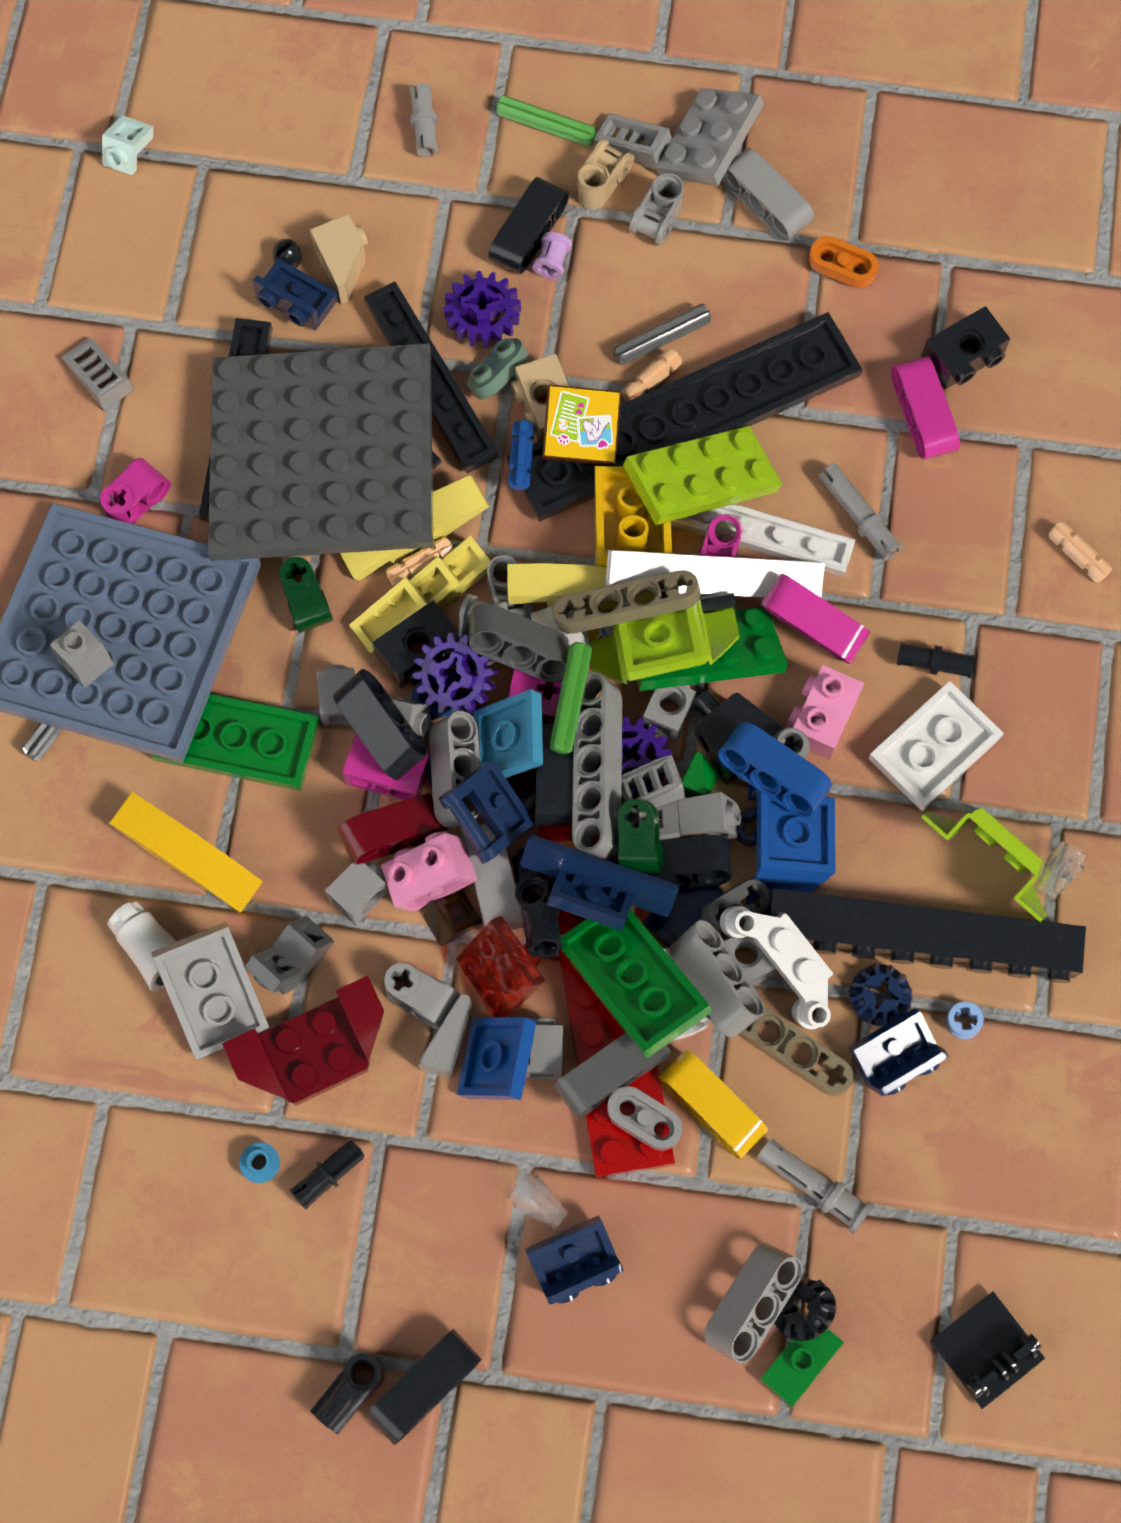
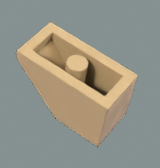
(341, 253)

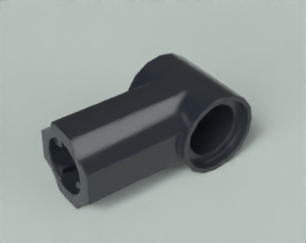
(347, 1394)

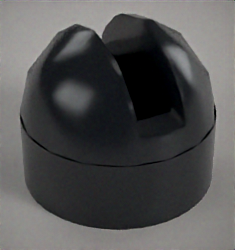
(291, 255)

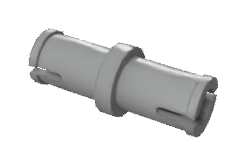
(423, 120)

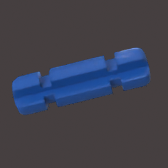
(521, 455)

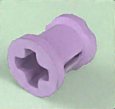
(552, 255)

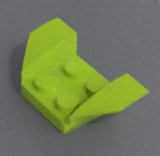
(664, 643)
(992, 832)

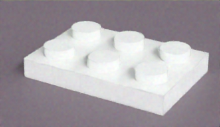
(935, 746)

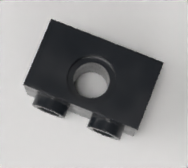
(977, 332)
(394, 646)

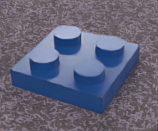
(496, 1058)

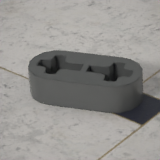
(733, 897)

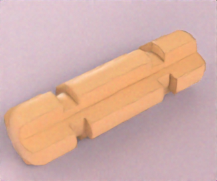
(652, 375)
(1080, 552)
(417, 561)

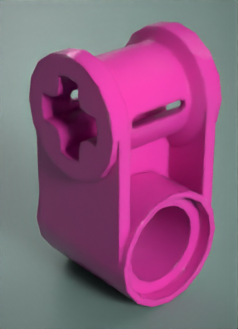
(134, 491)
(717, 547)

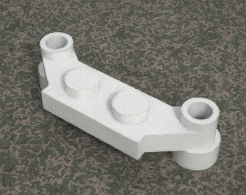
(791, 957)

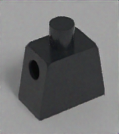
(721, 721)

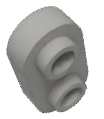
(644, 1119)

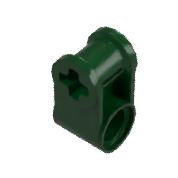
(304, 598)
(641, 846)

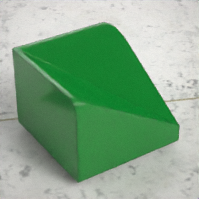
(699, 776)

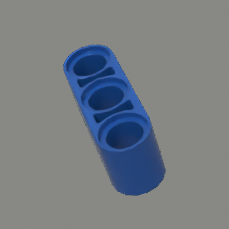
(775, 769)

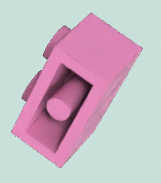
(826, 710)
(428, 871)

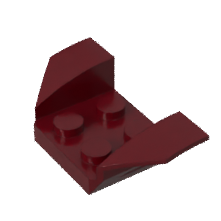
(313, 1048)

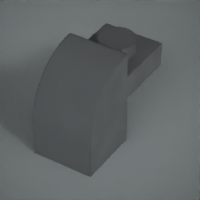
(291, 956)

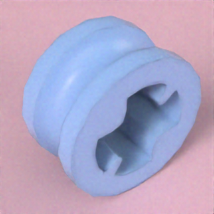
(956, 1027)

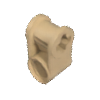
(605, 170)

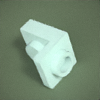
(124, 142)

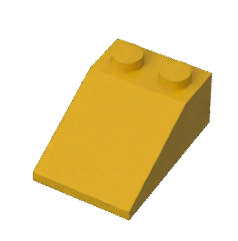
(622, 517)

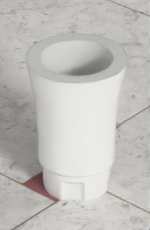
(139, 936)

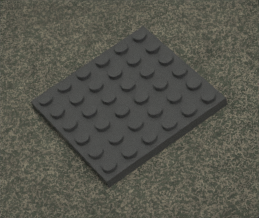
(321, 452)

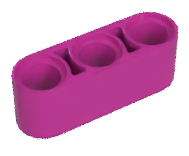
(925, 408)
(815, 618)

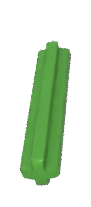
(545, 120)
(570, 698)

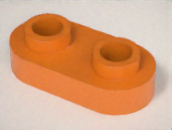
(844, 261)

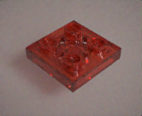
(500, 968)

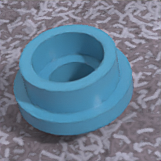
(262, 1175)

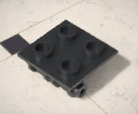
(988, 1349)

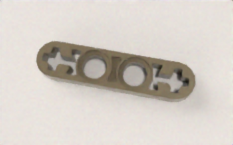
(625, 595)
(791, 1036)

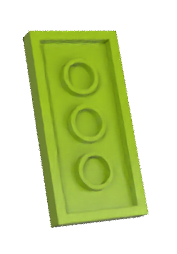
(702, 475)

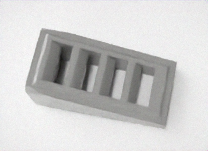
(655, 138)
(109, 393)
(652, 772)
(444, 1047)

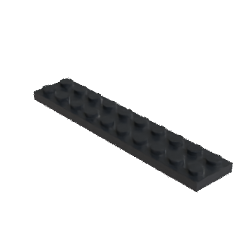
(706, 403)

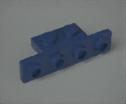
(596, 886)

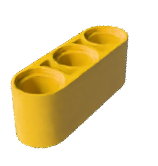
(713, 1104)

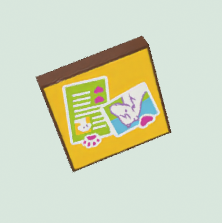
(581, 425)

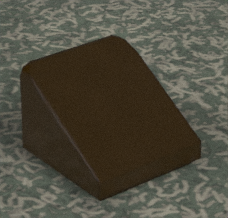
(451, 917)

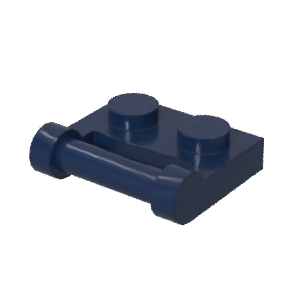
(495, 803)

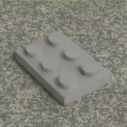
(710, 135)
(209, 989)

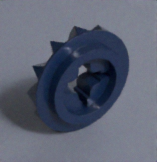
(863, 999)

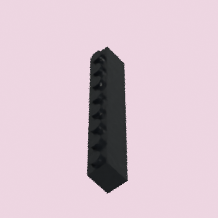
(934, 935)

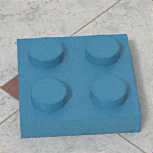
(512, 733)

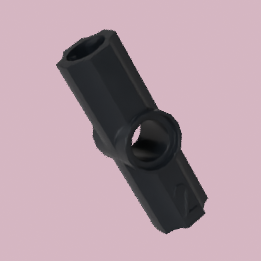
(538, 918)

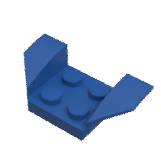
(792, 849)

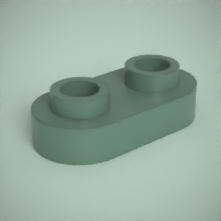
(497, 368)

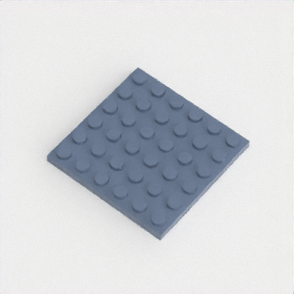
(152, 606)

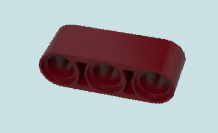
(389, 829)

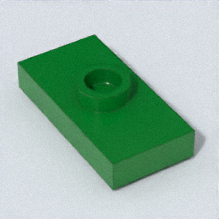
(800, 1365)

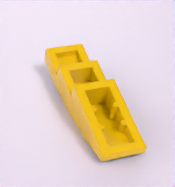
(185, 852)

